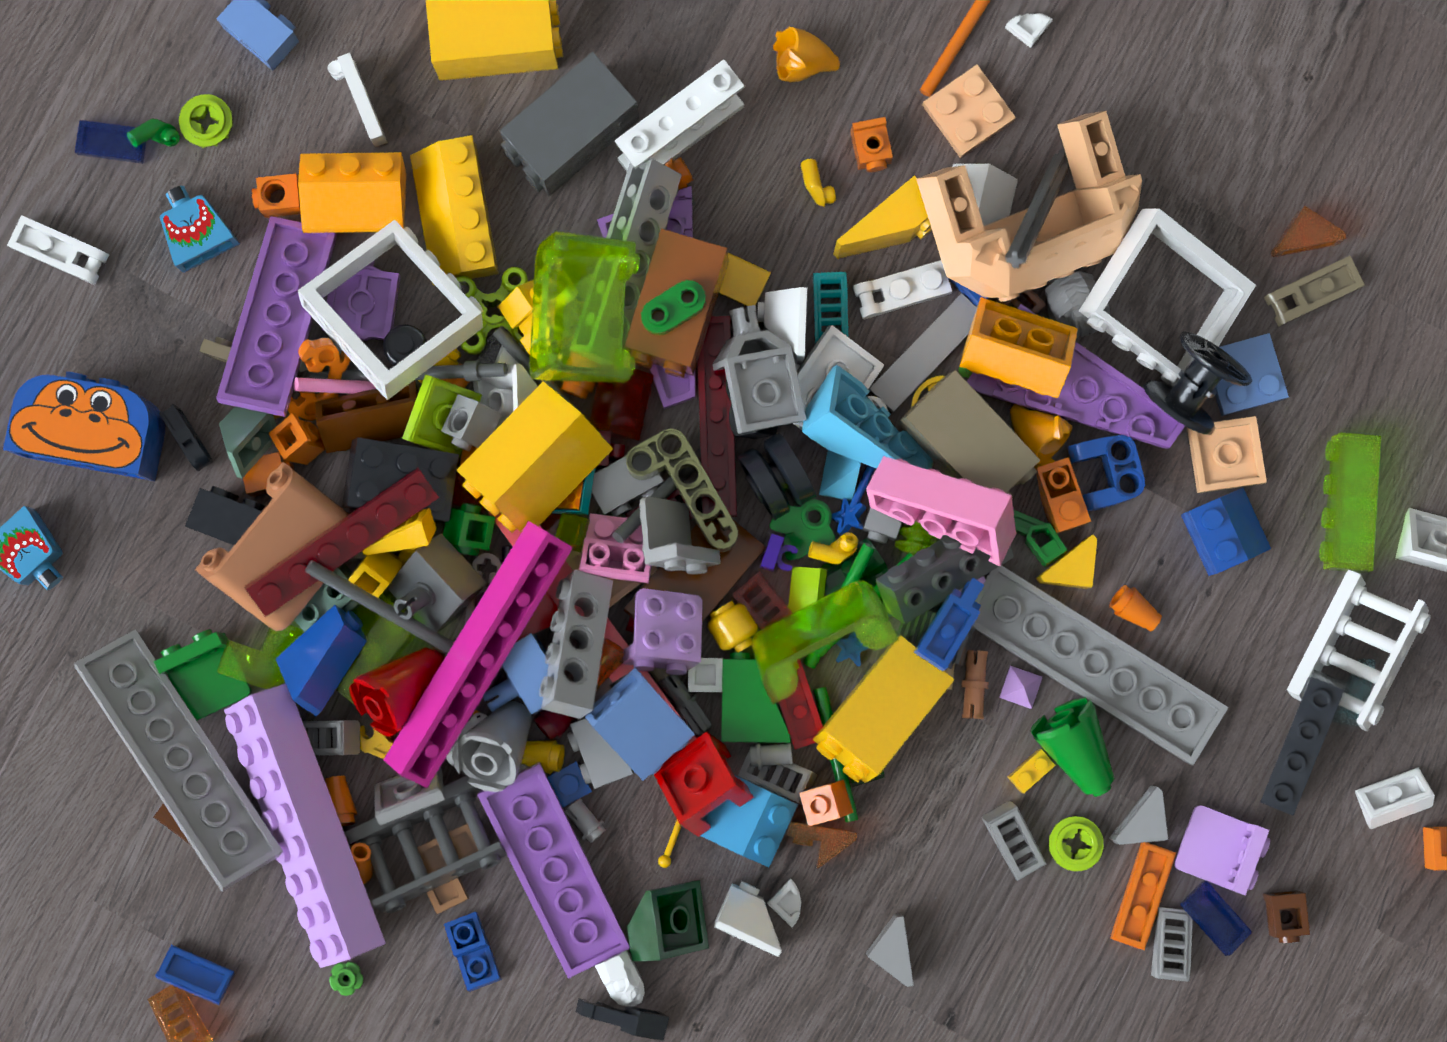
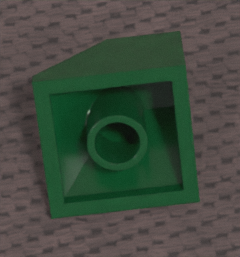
(668, 923)

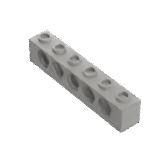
(638, 217)

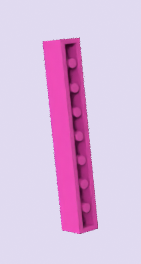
(477, 655)

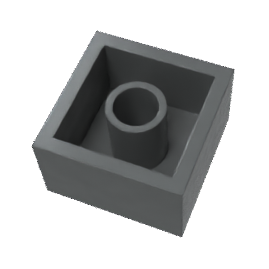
(435, 585)

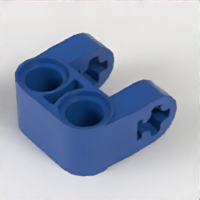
(1113, 469)

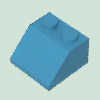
(753, 828)

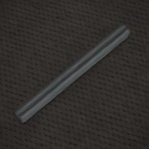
(1038, 210)

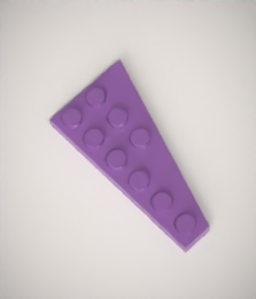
(1094, 397)

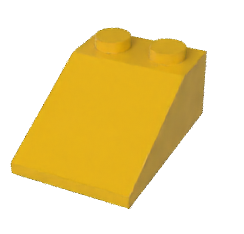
(889, 224)

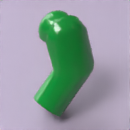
(155, 130)

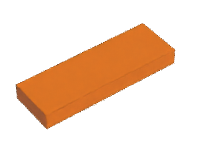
(1143, 895)

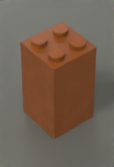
(673, 261)

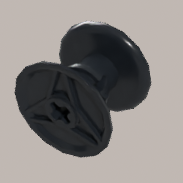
(1197, 383)

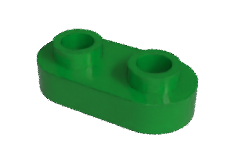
(675, 309)

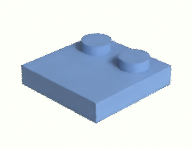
(1260, 361)

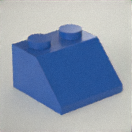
(1226, 532)

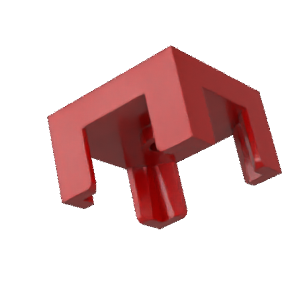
(700, 781)

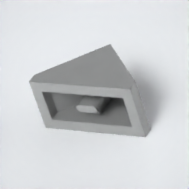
(1145, 821)
(892, 951)

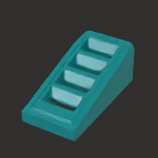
(842, 307)

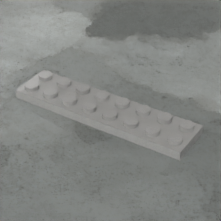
(1096, 665)
(178, 760)

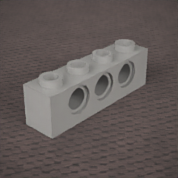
(593, 597)

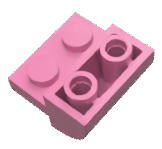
(612, 559)

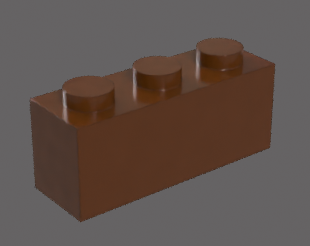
(364, 416)

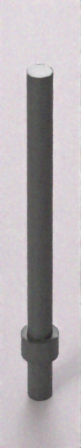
(470, 371)
(378, 606)

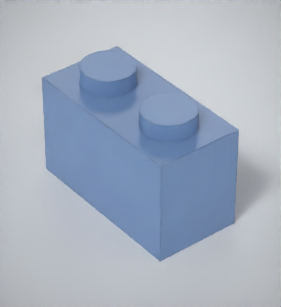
(259, 30)

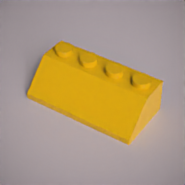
(454, 207)

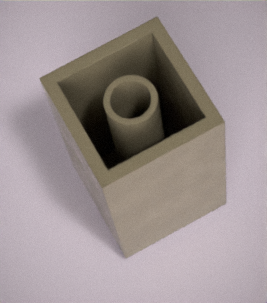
(968, 436)

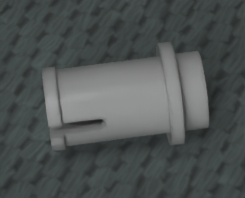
(770, 755)
(585, 821)

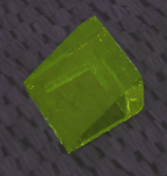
(572, 531)

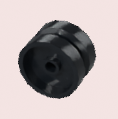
(773, 478)

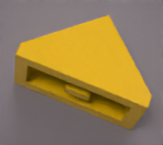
(1074, 568)

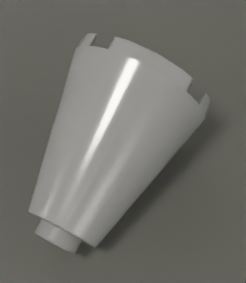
(494, 748)

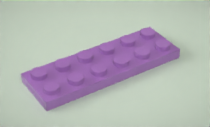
(273, 320)
(554, 871)

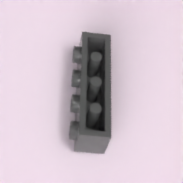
(931, 577)

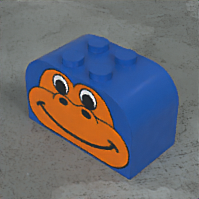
(86, 425)

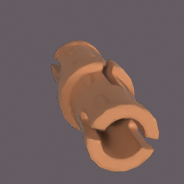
(975, 684)

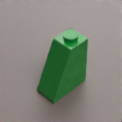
(746, 705)

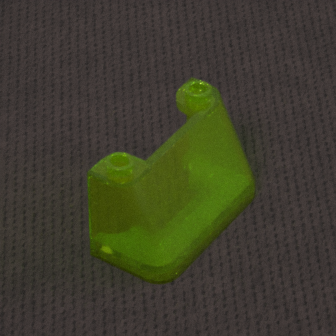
(581, 308)
(816, 625)

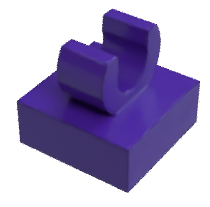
(774, 554)

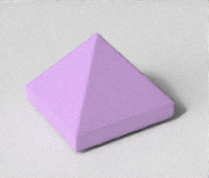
(1020, 687)

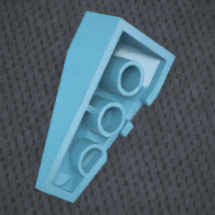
(852, 426)

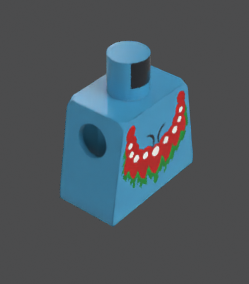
(194, 230)
(29, 550)

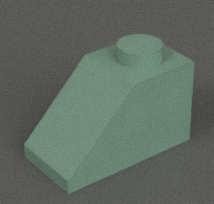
(246, 437)

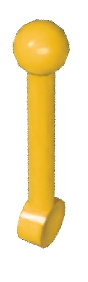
(665, 860)

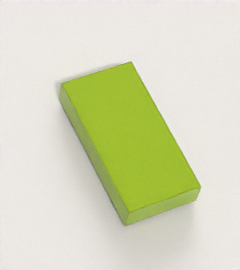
(806, 586)

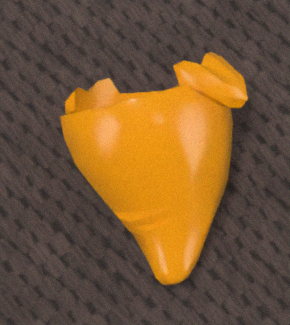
(802, 55)
(1040, 432)

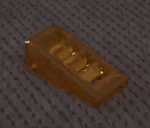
(189, 1014)

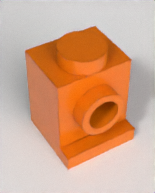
(868, 158)
(303, 437)

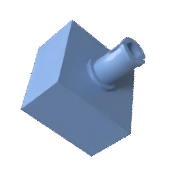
(525, 673)

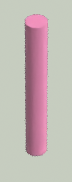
(331, 385)

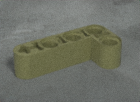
(690, 492)

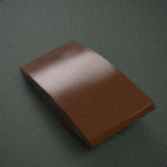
(718, 579)

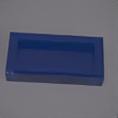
(107, 142)
(1216, 918)

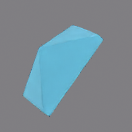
(839, 476)

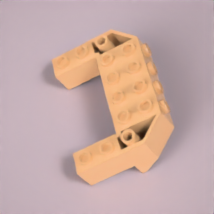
(1076, 233)

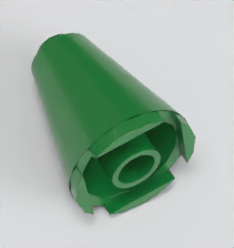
(1077, 745)

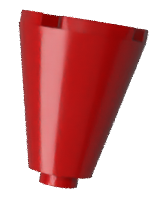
(394, 689)

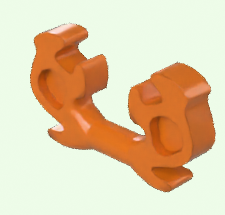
(322, 353)

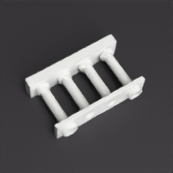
(683, 118)
(1336, 623)

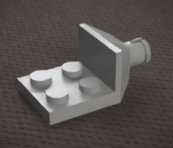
(759, 375)

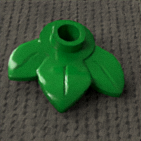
(801, 531)

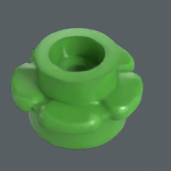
(355, 978)

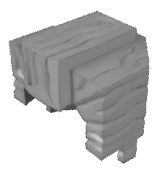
(1066, 298)

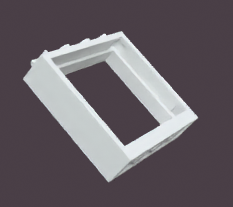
(1235, 285)
(393, 380)

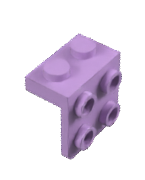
(666, 632)
(1222, 849)

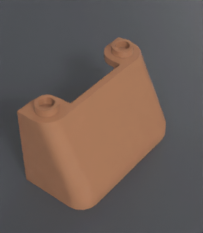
(285, 525)

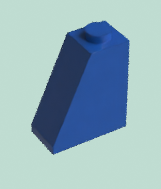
(321, 658)

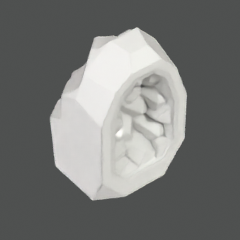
(622, 979)

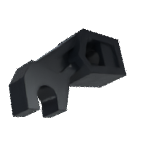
(632, 1020)

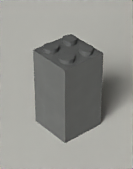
(569, 125)

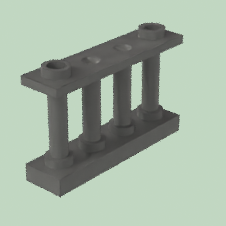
(458, 794)

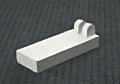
(346, 68)

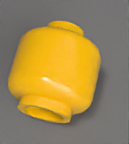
(732, 627)

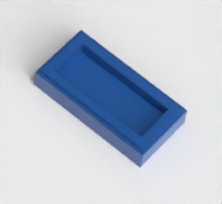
(195, 974)

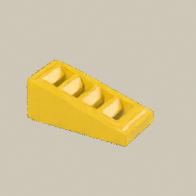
(410, 534)

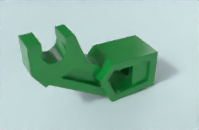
(1029, 526)

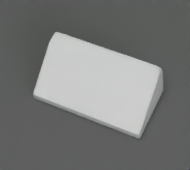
(1395, 798)

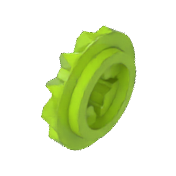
(197, 109)
(1083, 858)

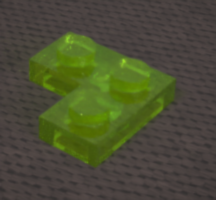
(255, 665)

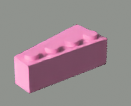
(945, 506)

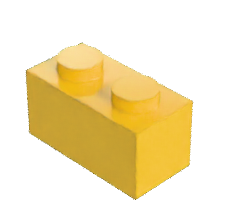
(1031, 771)

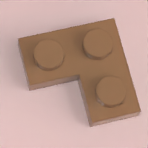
(453, 891)

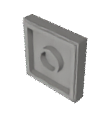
(402, 796)

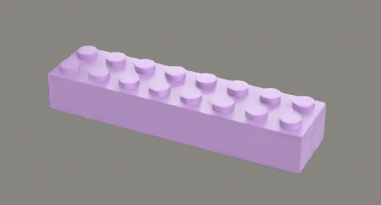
(305, 825)

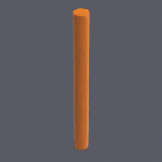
(953, 47)

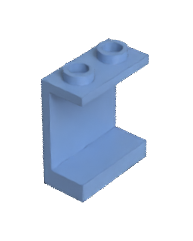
(639, 724)

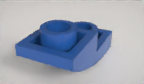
(472, 951)

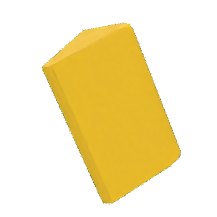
(743, 281)

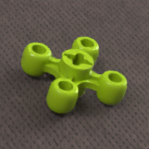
(492, 300)

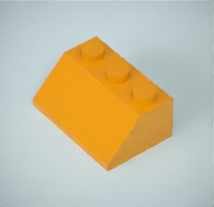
(351, 191)
(1019, 348)

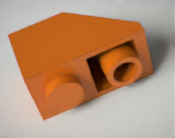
(1061, 496)

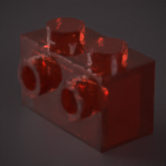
(622, 406)

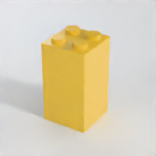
(493, 37)
(533, 459)
(882, 711)

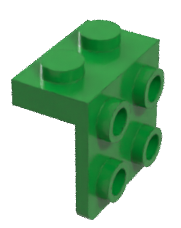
(195, 675)

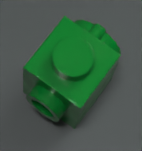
(469, 529)

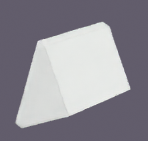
(992, 190)
(1424, 540)

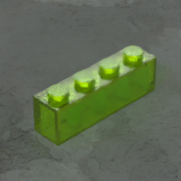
(1351, 502)

